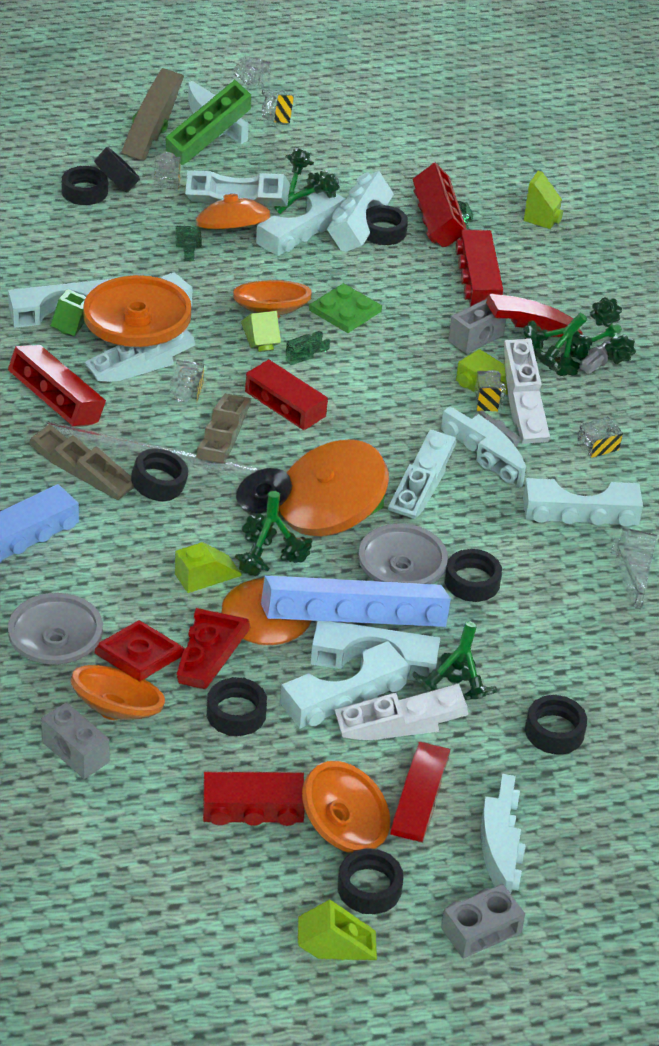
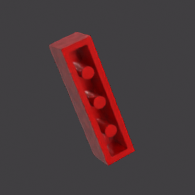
(438, 205)
(478, 265)
(56, 385)

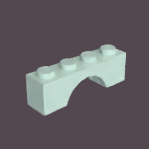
(211, 187)
(350, 225)
(283, 233)
(32, 304)
(549, 502)
(340, 642)
(313, 699)

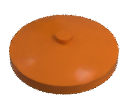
(137, 311)
(335, 487)

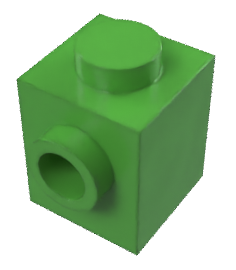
(69, 313)

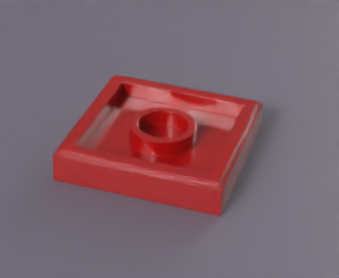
(139, 650)

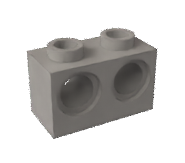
(482, 920)

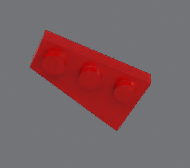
(209, 646)

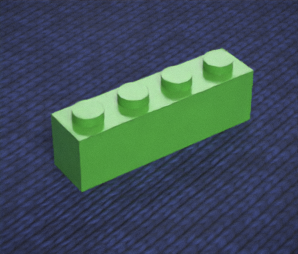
(209, 122)

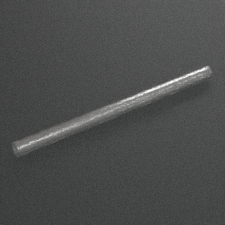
(136, 447)

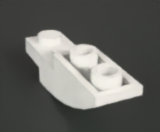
(523, 391)
(392, 717)

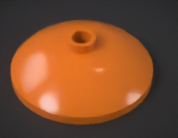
(232, 213)
(272, 296)
(246, 603)
(116, 693)
(346, 806)

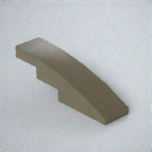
(151, 114)
(223, 428)
(77, 459)

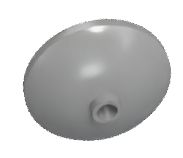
(403, 554)
(55, 628)

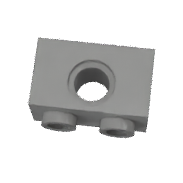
(475, 327)
(75, 740)

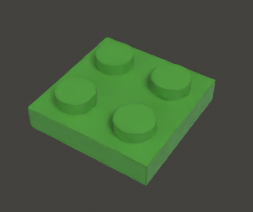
(345, 308)

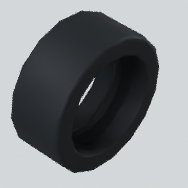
(116, 169)
(87, 195)
(388, 214)
(156, 488)
(472, 590)
(236, 724)
(551, 741)
(365, 901)

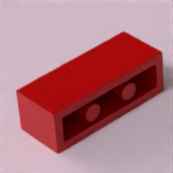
(286, 394)
(253, 797)

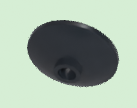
(254, 489)

